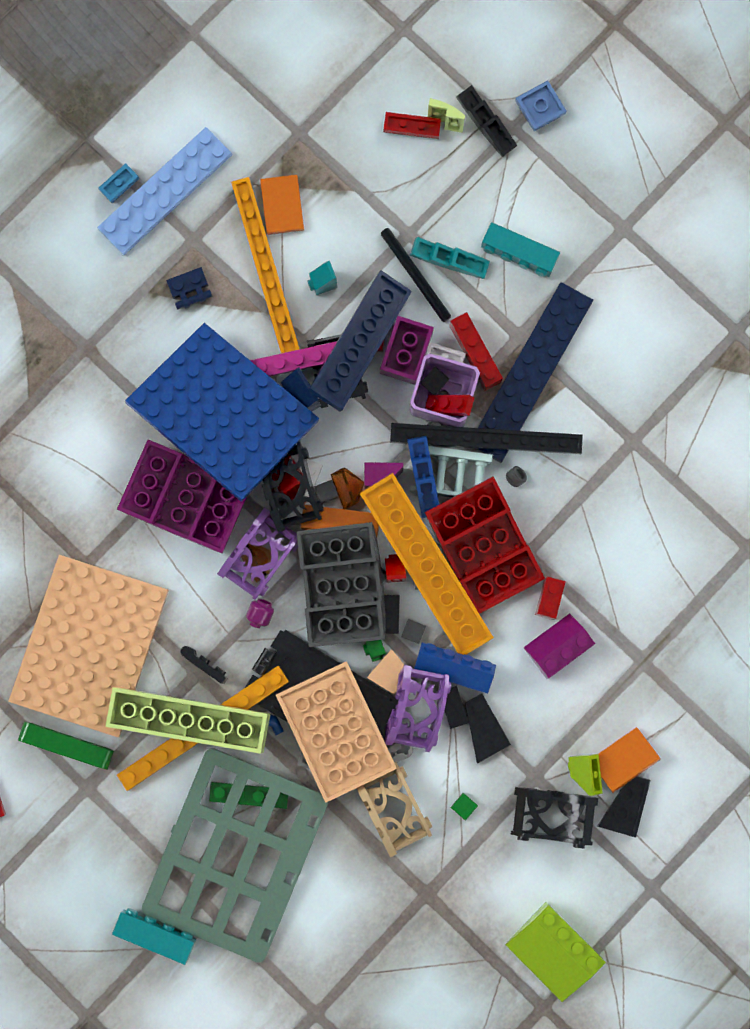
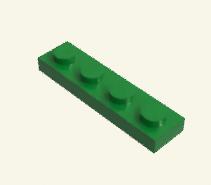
(251, 795)

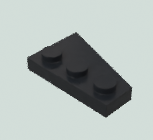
(485, 729)

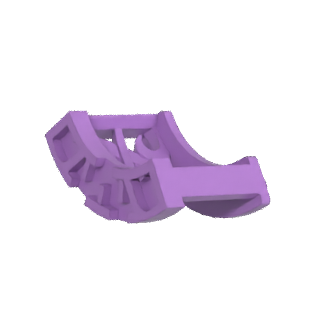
(233, 562)
(395, 730)

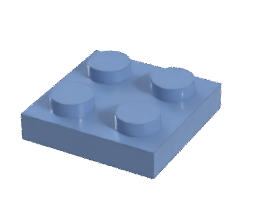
(540, 105)

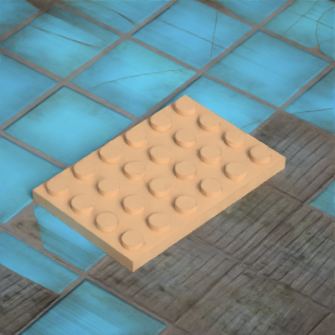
(336, 731)

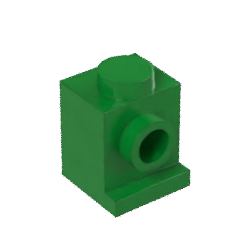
(374, 649)

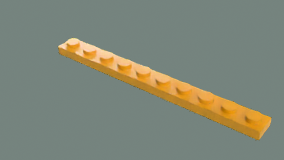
(265, 265)
(174, 747)

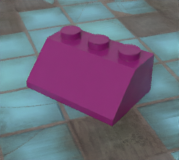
(559, 645)

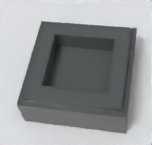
(413, 631)

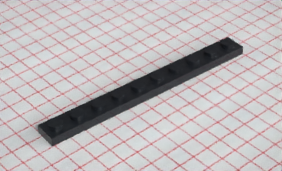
(488, 438)

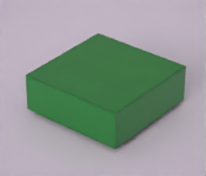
(464, 806)

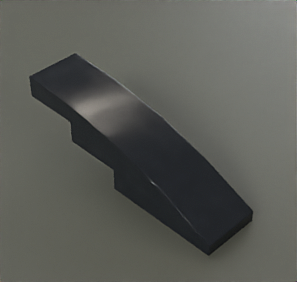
(486, 121)

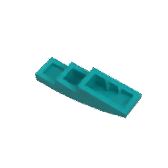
(450, 258)

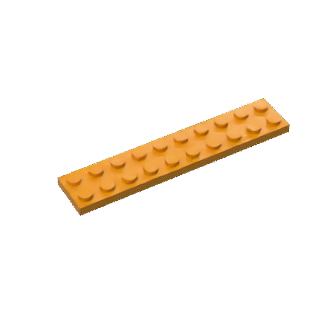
(426, 564)

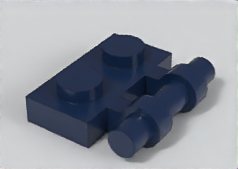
(188, 283)

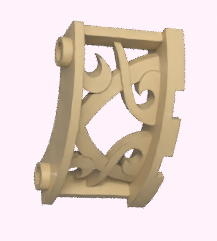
(389, 836)

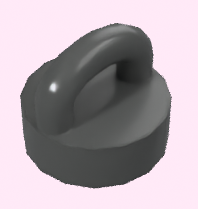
(516, 476)

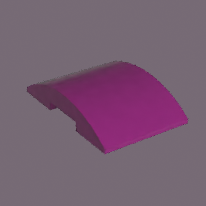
(180, 498)

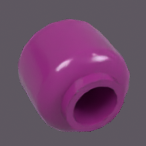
(260, 613)

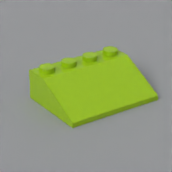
(555, 952)

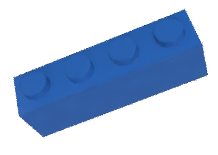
(462, 669)

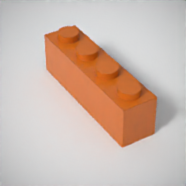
(338, 517)

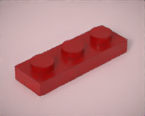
(412, 125)
(450, 404)

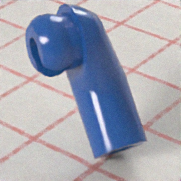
(275, 725)

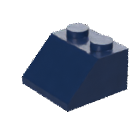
(298, 387)

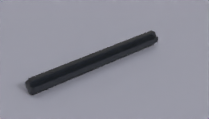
(416, 275)

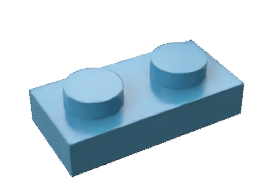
(118, 183)

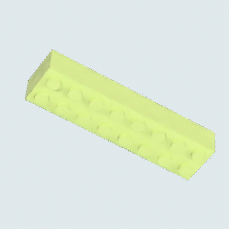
(188, 720)

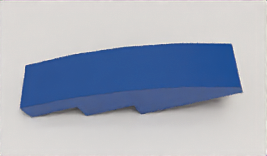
(423, 474)

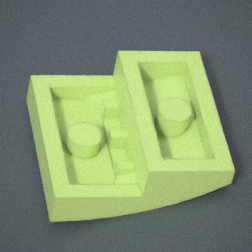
(450, 115)

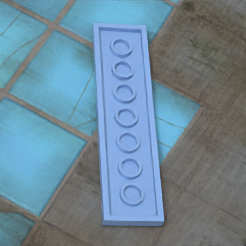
(164, 191)

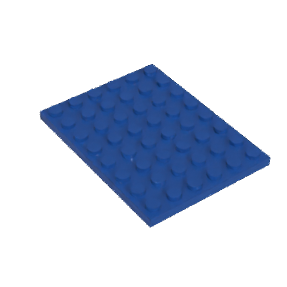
(222, 411)

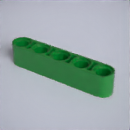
(65, 745)

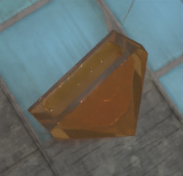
(348, 487)
(259, 557)

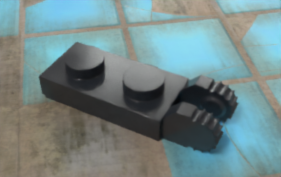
(203, 664)

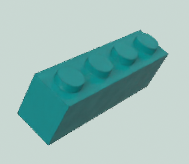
(520, 250)
(154, 936)

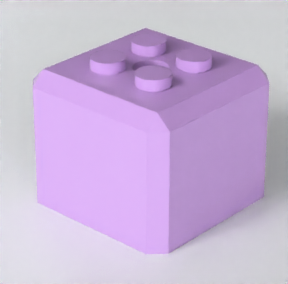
(461, 382)

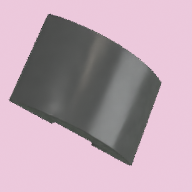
(342, 584)

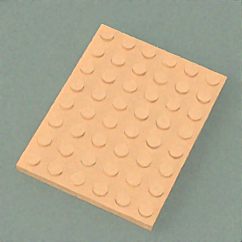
(86, 642)

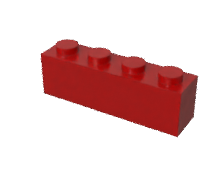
(475, 351)

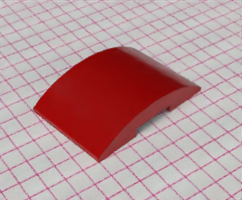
(484, 545)

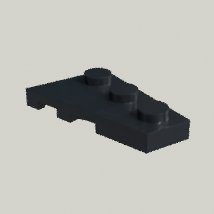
(627, 808)

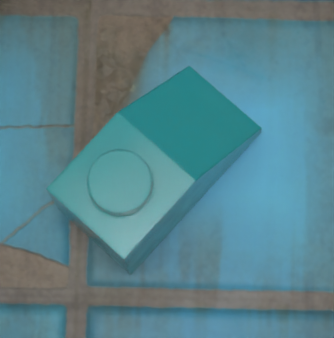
(322, 279)

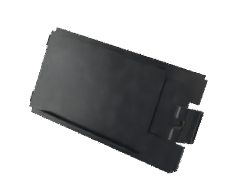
(303, 662)

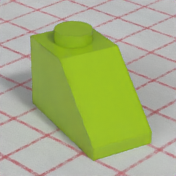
(586, 773)

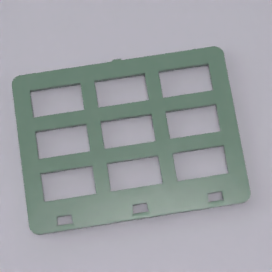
(278, 892)

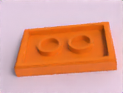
(282, 204)
(626, 759)

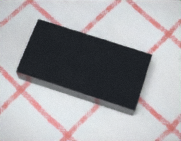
(454, 709)

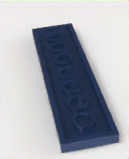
(360, 341)

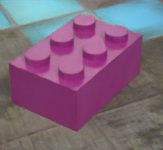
(406, 350)

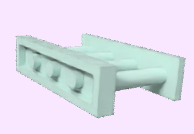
(462, 458)

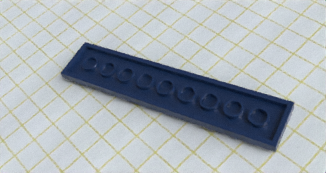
(536, 363)

